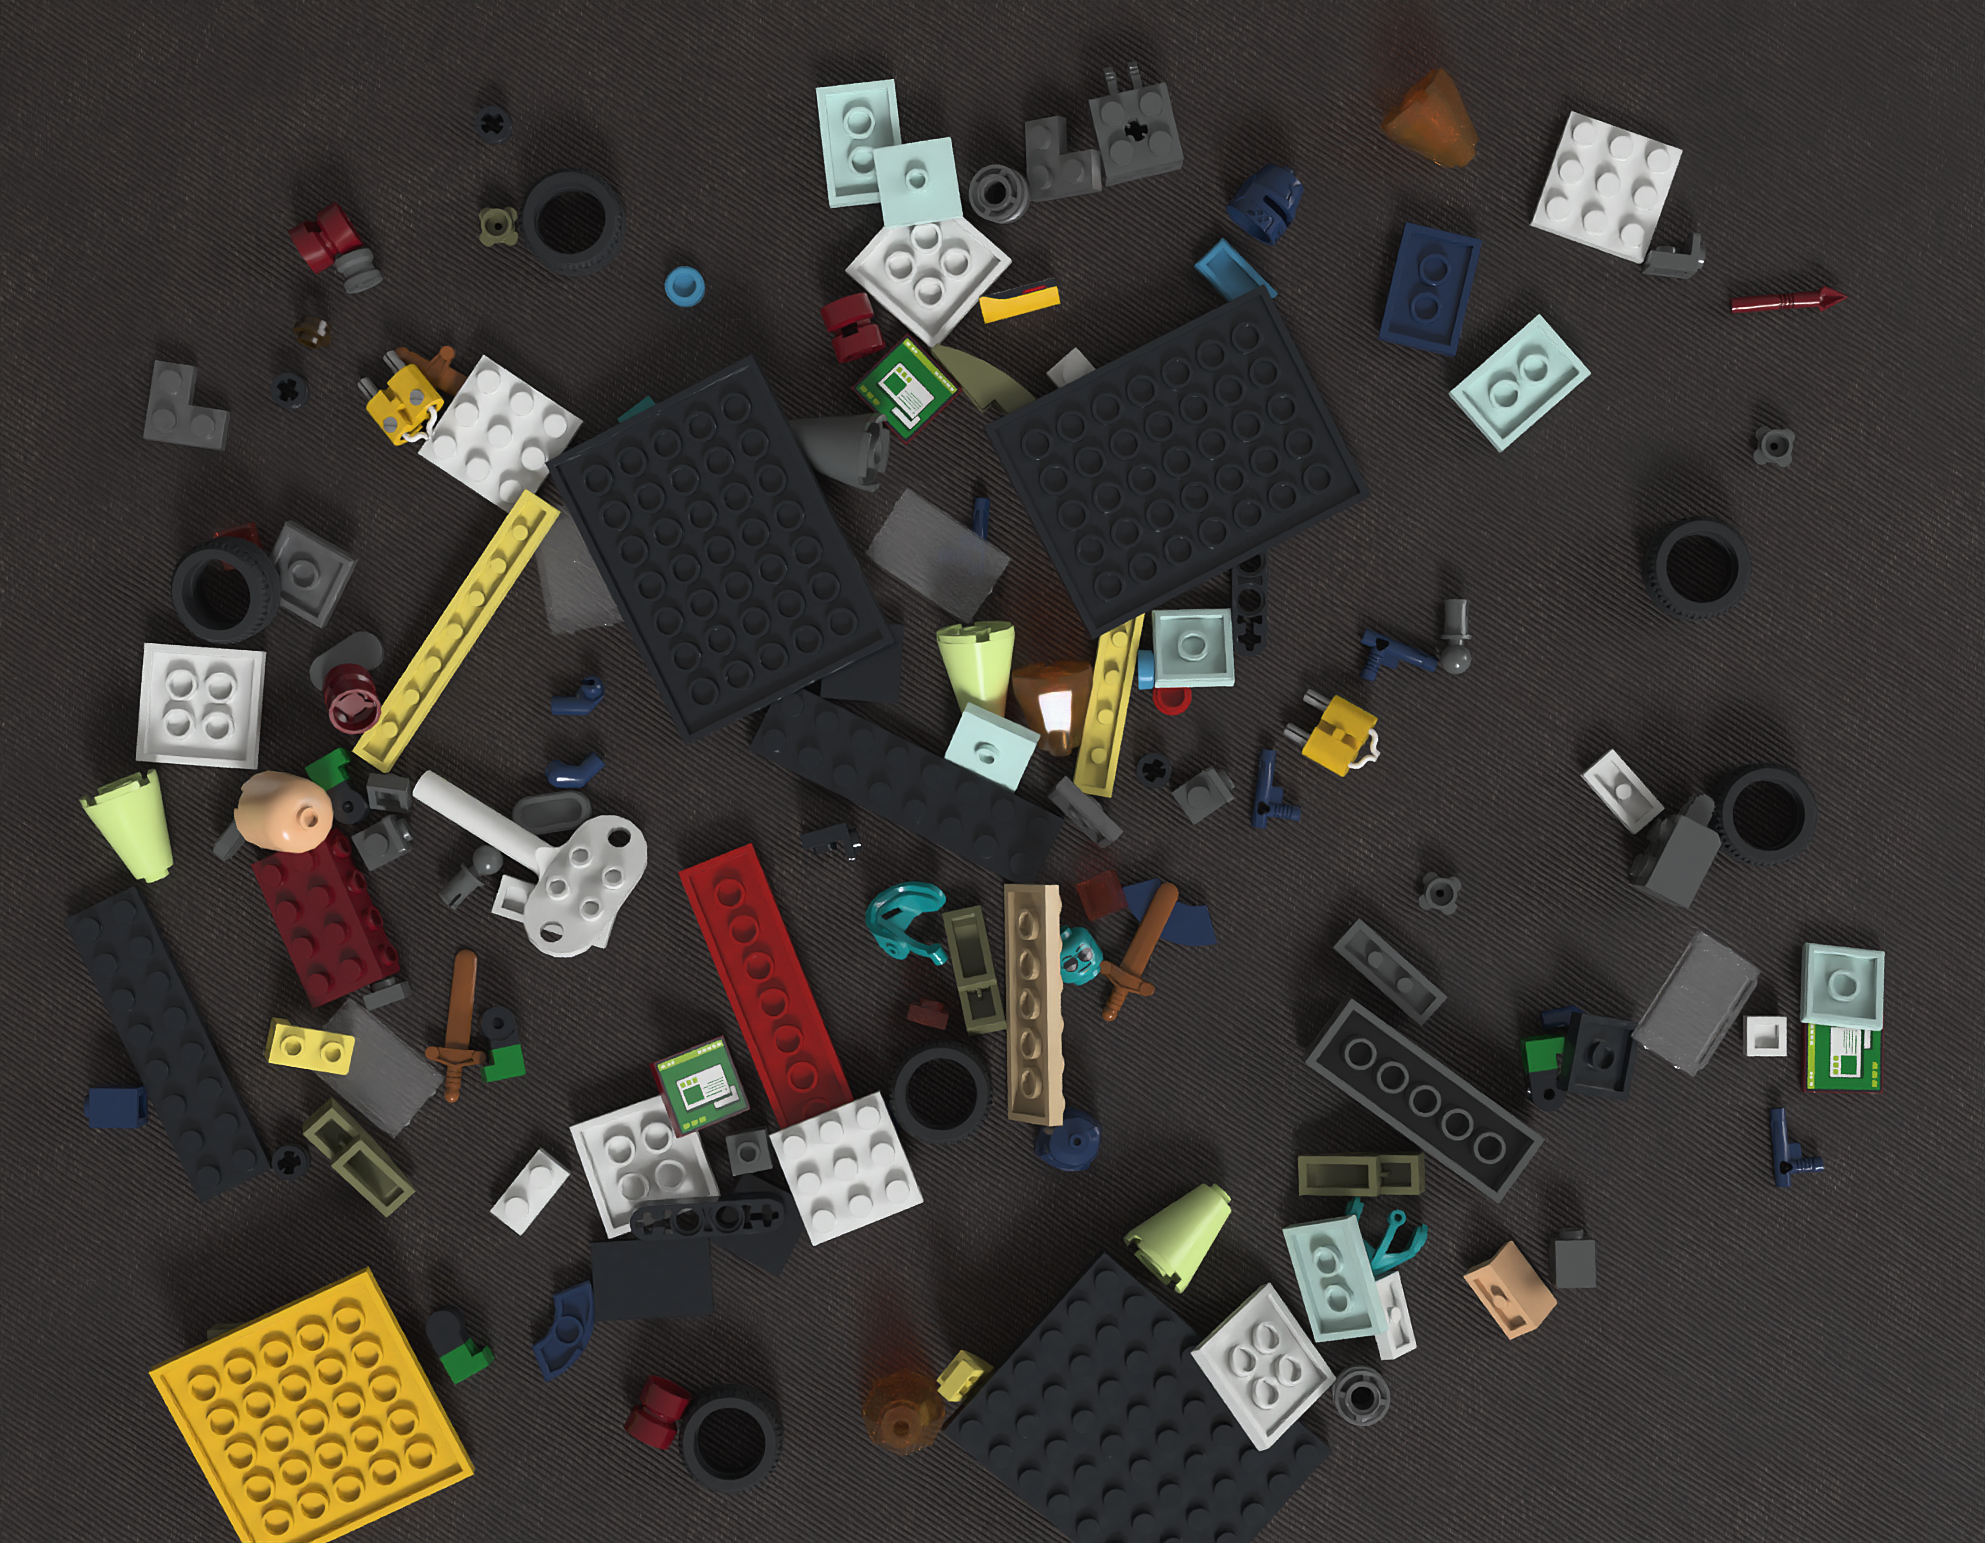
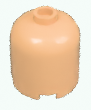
(283, 812)

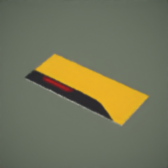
(1019, 300)

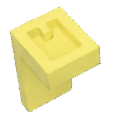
(308, 1047)

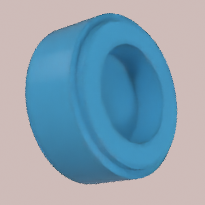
(685, 286)
(1146, 669)

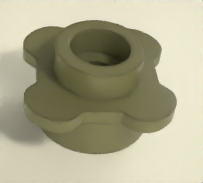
(489, 219)

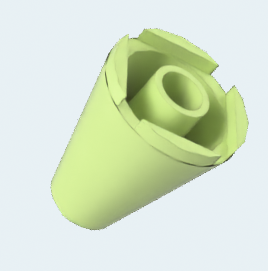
(979, 662)
(134, 823)
(1181, 1234)

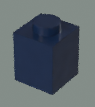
(116, 1106)

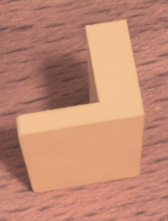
(1511, 1291)

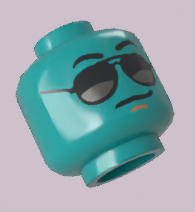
(1079, 955)

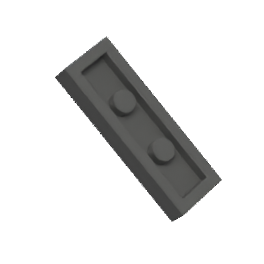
(1389, 972)

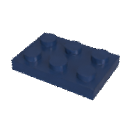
(1429, 289)

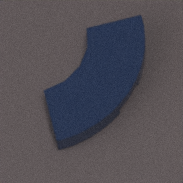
(1185, 924)
(570, 1330)

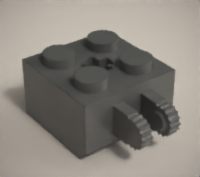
(1138, 108)
(1677, 853)

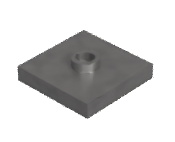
(310, 573)
(1084, 812)

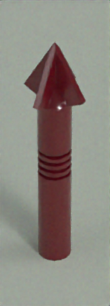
(1823, 299)

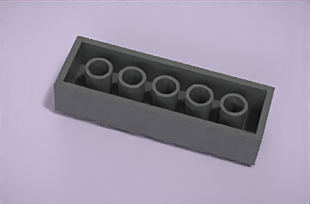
(1422, 1099)

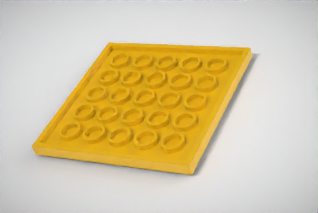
(313, 1417)

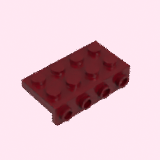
(327, 919)

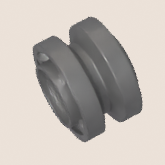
(983, 188)
(1369, 1411)

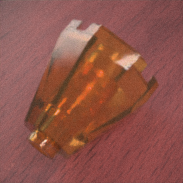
(1433, 122)
(1055, 701)
(903, 1398)

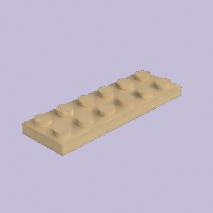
(1034, 1003)

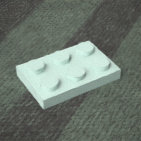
(851, 125)
(1519, 383)
(1335, 1279)

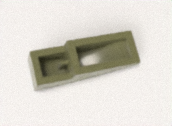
(982, 381)
(974, 971)
(357, 1157)
(1362, 1173)

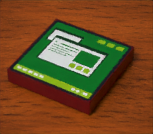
(907, 389)
(1841, 1059)
(699, 1086)

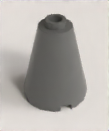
(846, 447)

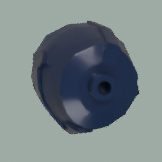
(1266, 203)
(1071, 1144)

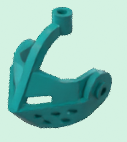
(912, 900)
(1378, 1258)

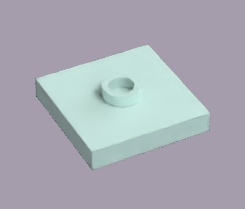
(917, 183)
(1193, 648)
(991, 747)
(1842, 986)

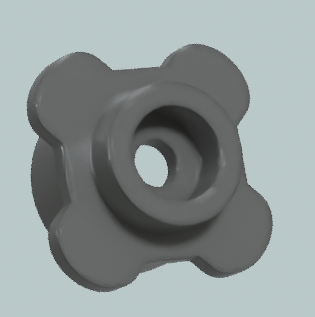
(1784, 442)
(1431, 900)

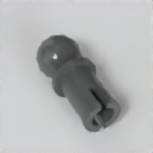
(1456, 656)
(486, 861)

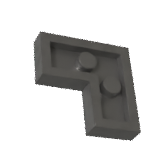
(1052, 170)
(171, 412)

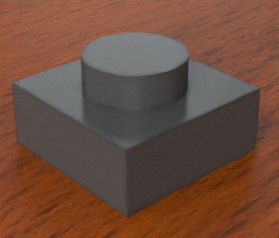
(389, 793)
(386, 993)

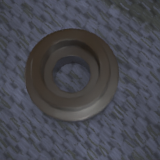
(313, 332)

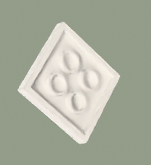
(1606, 187)
(929, 273)
(500, 435)
(200, 706)
(636, 1159)
(846, 1168)
(1263, 1366)

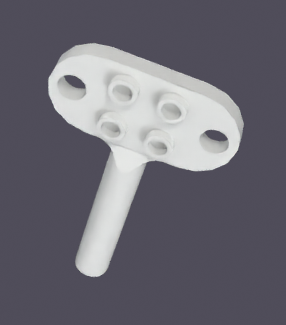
(577, 883)

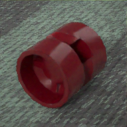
(325, 237)
(848, 314)
(351, 698)
(656, 1416)

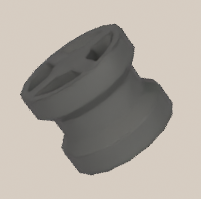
(358, 270)

